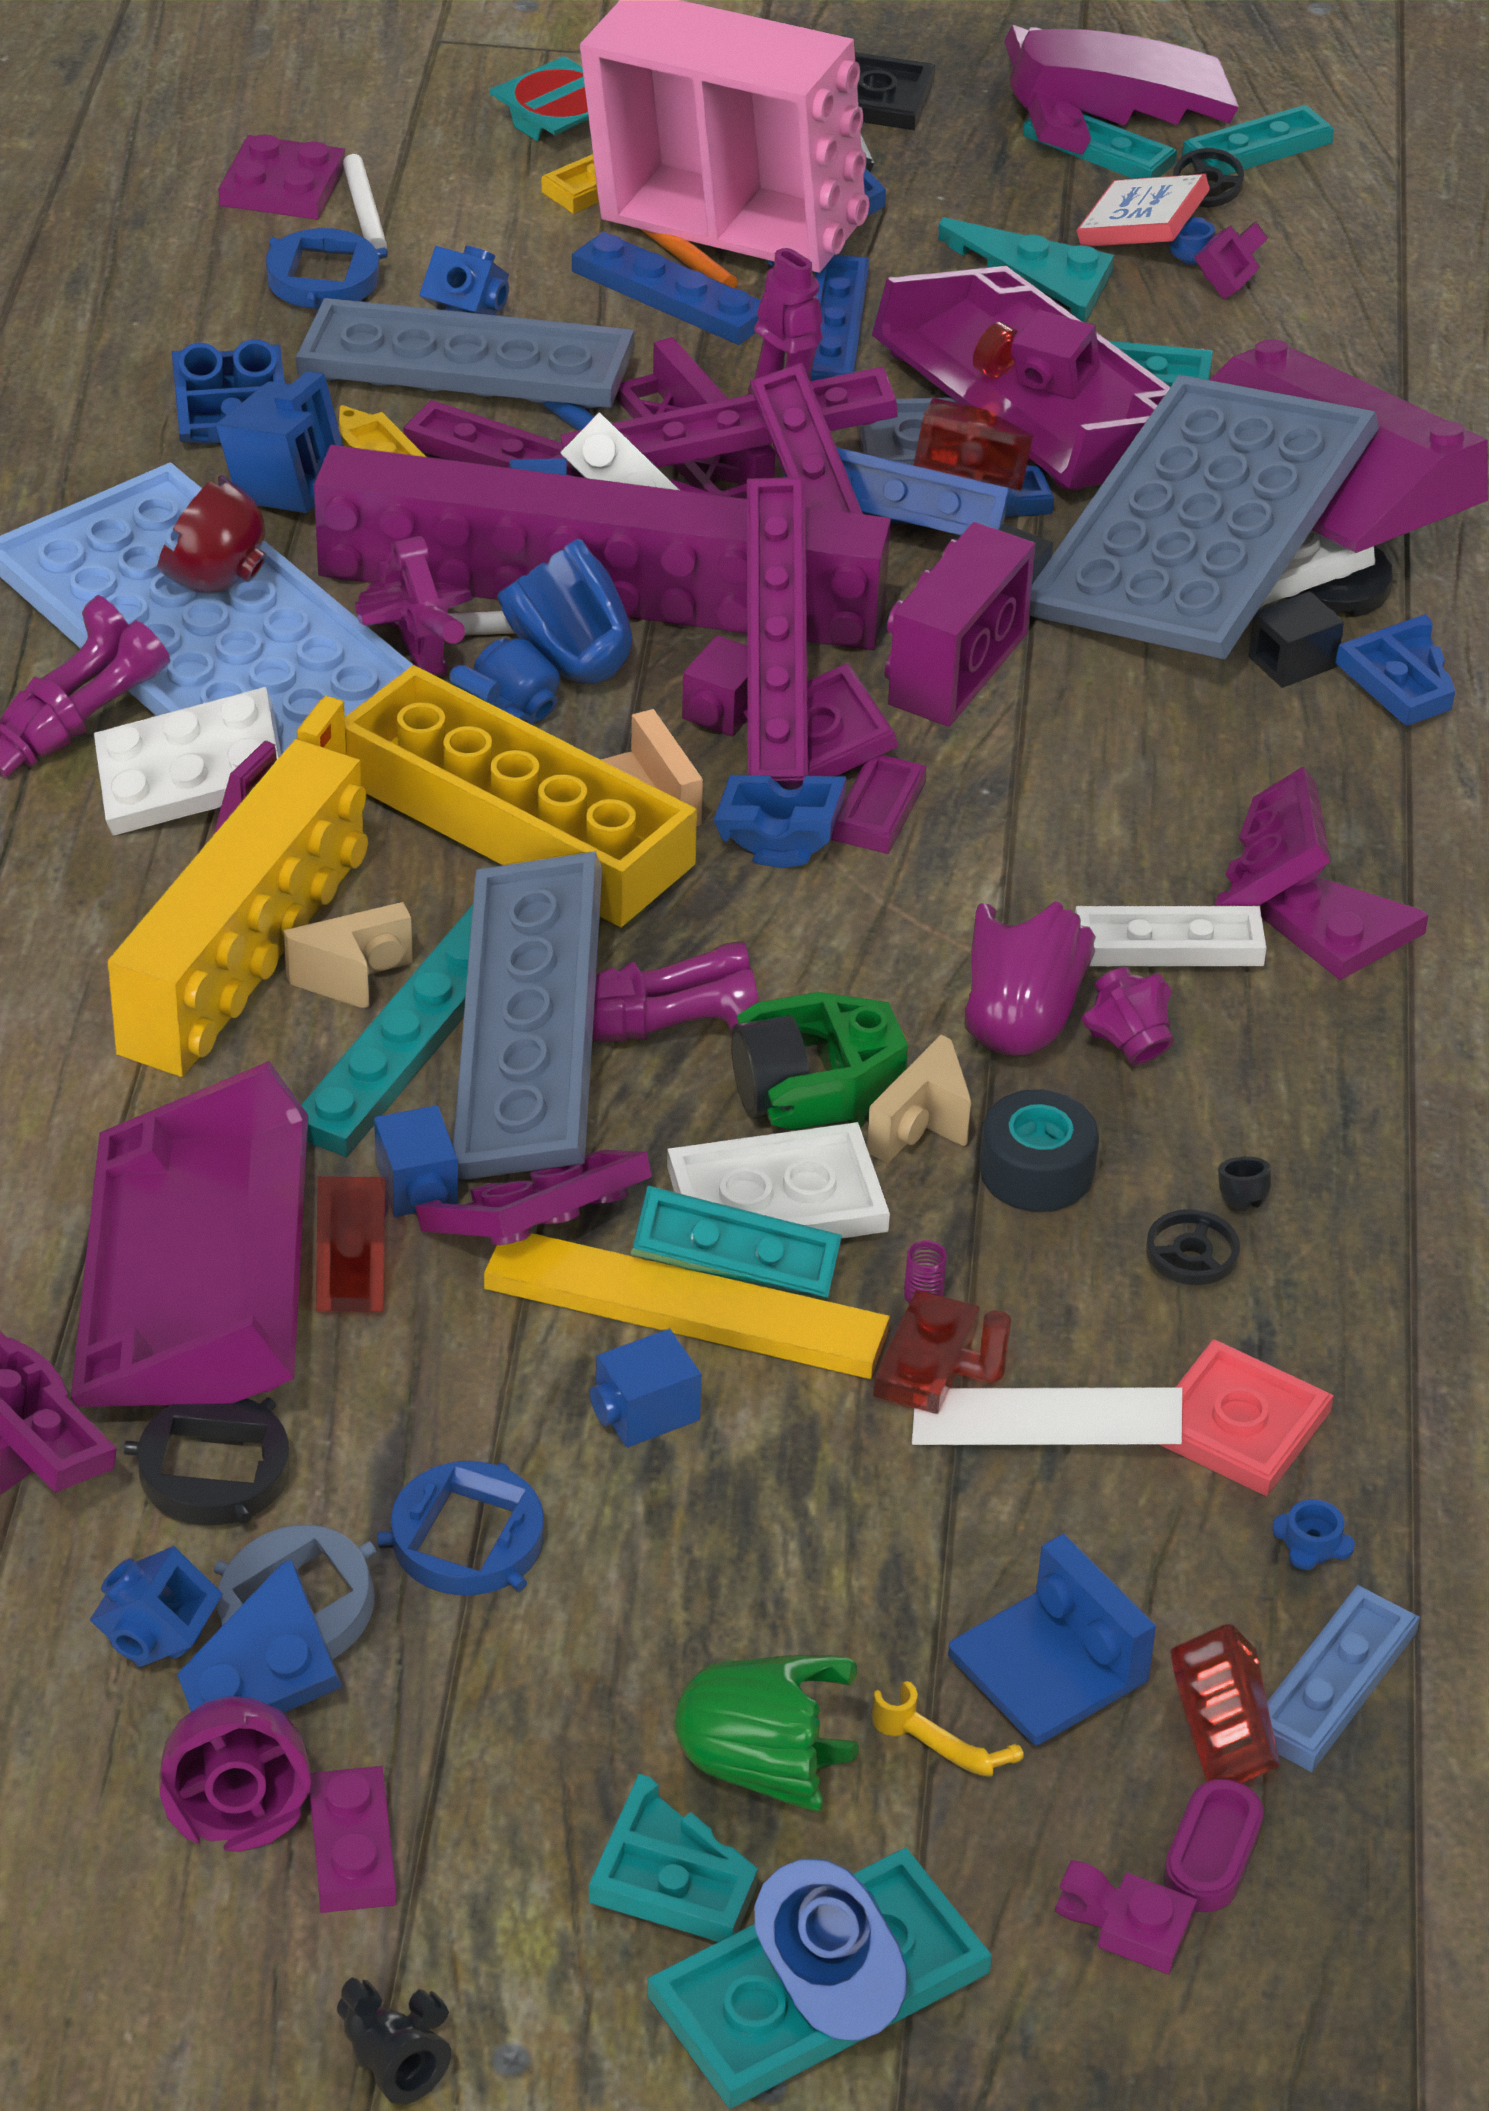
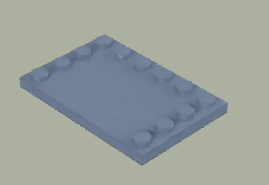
(1201, 515)

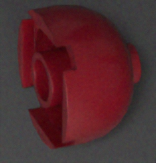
(216, 540)

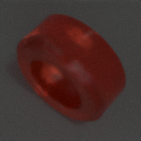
(993, 350)

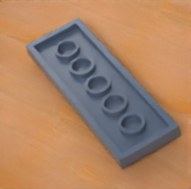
(467, 352)
(528, 1017)

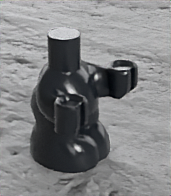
(396, 2047)

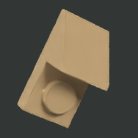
(342, 951)
(922, 1097)

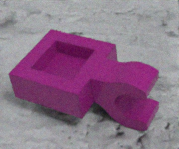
(1229, 259)
(1136, 1920)

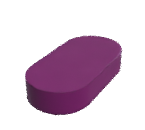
(1214, 1843)

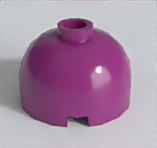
(234, 1773)

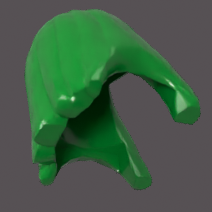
(758, 1726)

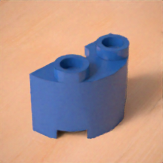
(779, 822)

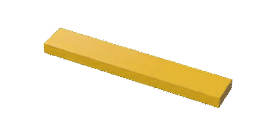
(690, 1303)

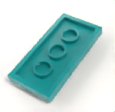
(742, 2020)

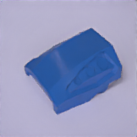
(216, 382)

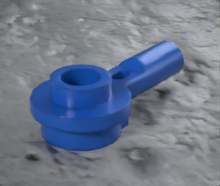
(1192, 239)

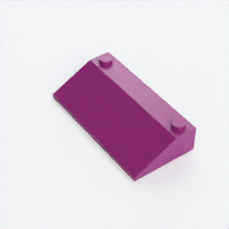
(935, 329)
(1408, 473)
(195, 1249)

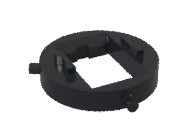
(213, 1500)

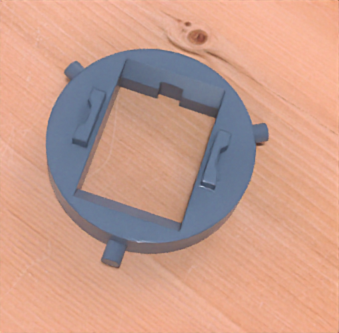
(340, 1621)

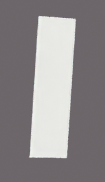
(1052, 1417)

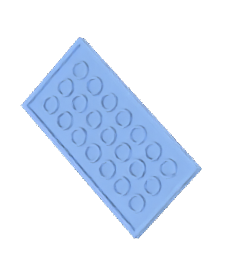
(254, 635)

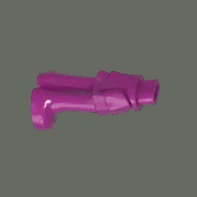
(788, 315)
(50, 711)
(700, 987)

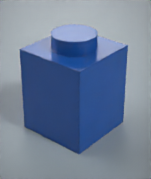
(417, 1158)
(646, 1388)

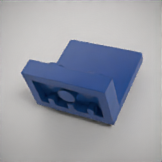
(1060, 1648)

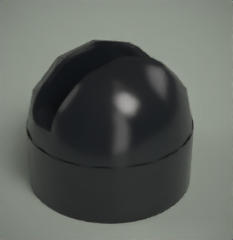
(1244, 1182)

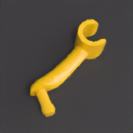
(904, 1719)

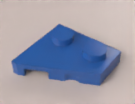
(1401, 669)
(265, 1651)

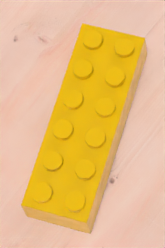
(517, 789)
(229, 908)

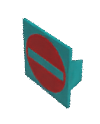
(546, 98)

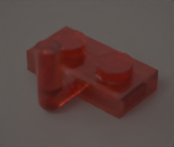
(934, 1348)

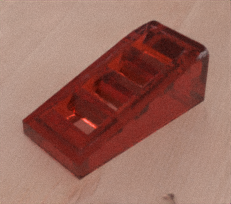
(1209, 1666)

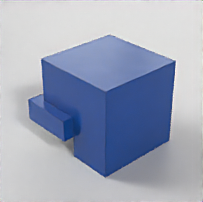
(280, 441)

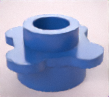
(1313, 1533)

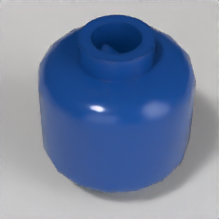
(523, 675)

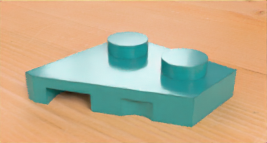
(672, 1869)

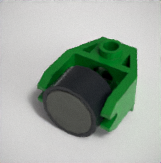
(854, 1040)

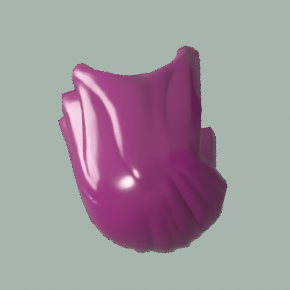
(1025, 978)

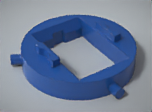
(309, 293)
(489, 1483)

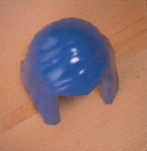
(571, 615)

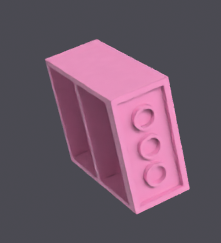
(725, 129)

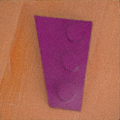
(1281, 842)
(552, 1197)

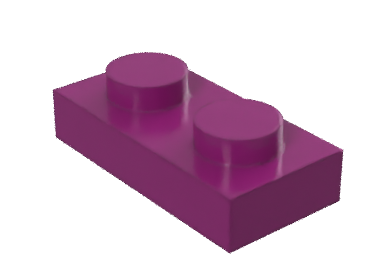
(352, 1839)

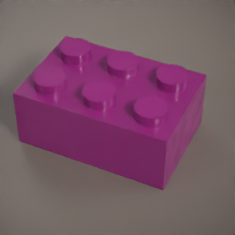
(959, 623)

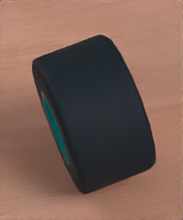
(1038, 1150)

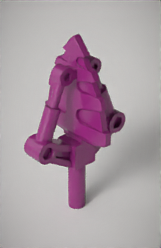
(414, 605)

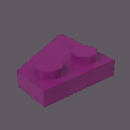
(1342, 924)

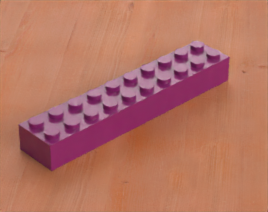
(664, 548)

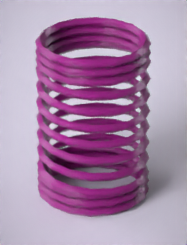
(934, 1280)

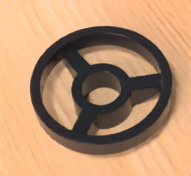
(1222, 182)
(1187, 1269)

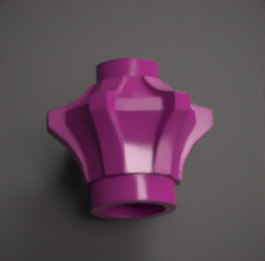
(1131, 1014)

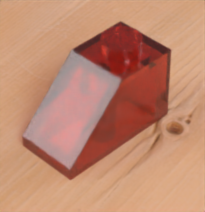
(973, 444)
(351, 1243)

